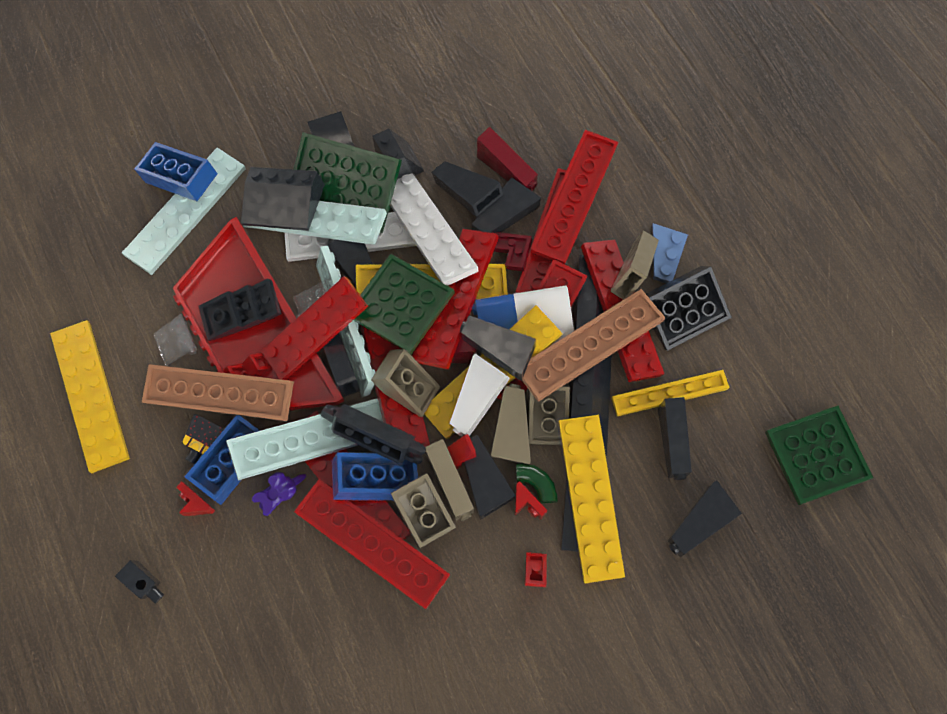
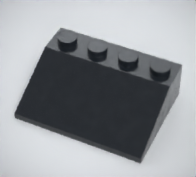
(281, 198)
(689, 306)

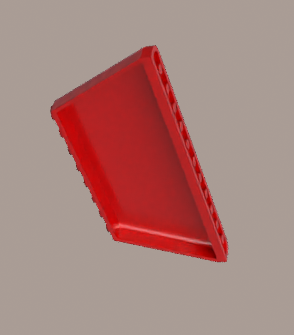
(228, 266)

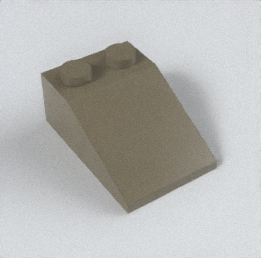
(405, 381)
(545, 416)
(422, 510)

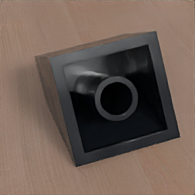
(393, 145)

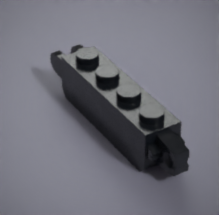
(373, 434)

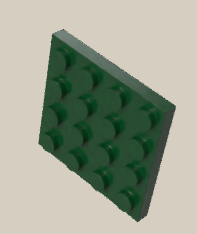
(402, 303)
(818, 455)

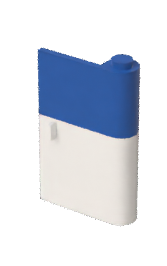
(510, 308)

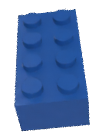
(176, 171)
(215, 470)
(369, 476)

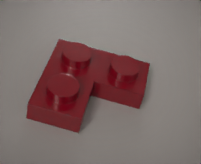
(517, 248)

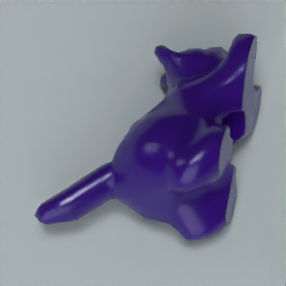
(280, 489)

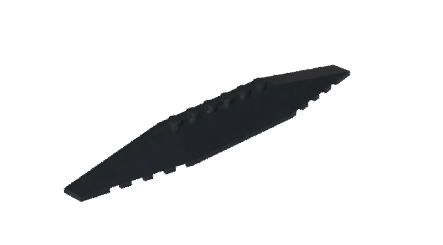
(589, 392)

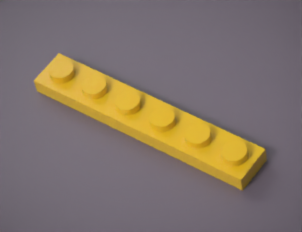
(654, 396)

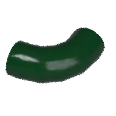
(539, 480)

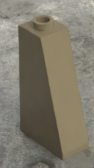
(636, 266)
(511, 433)
(449, 480)

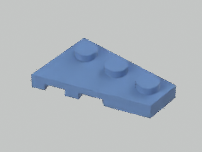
(667, 252)

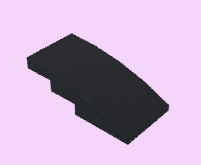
(332, 128)
(239, 309)

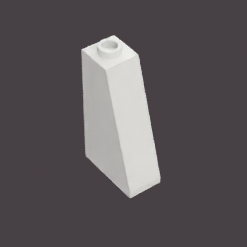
(477, 394)

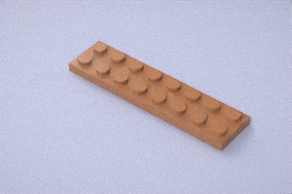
(591, 344)
(218, 392)

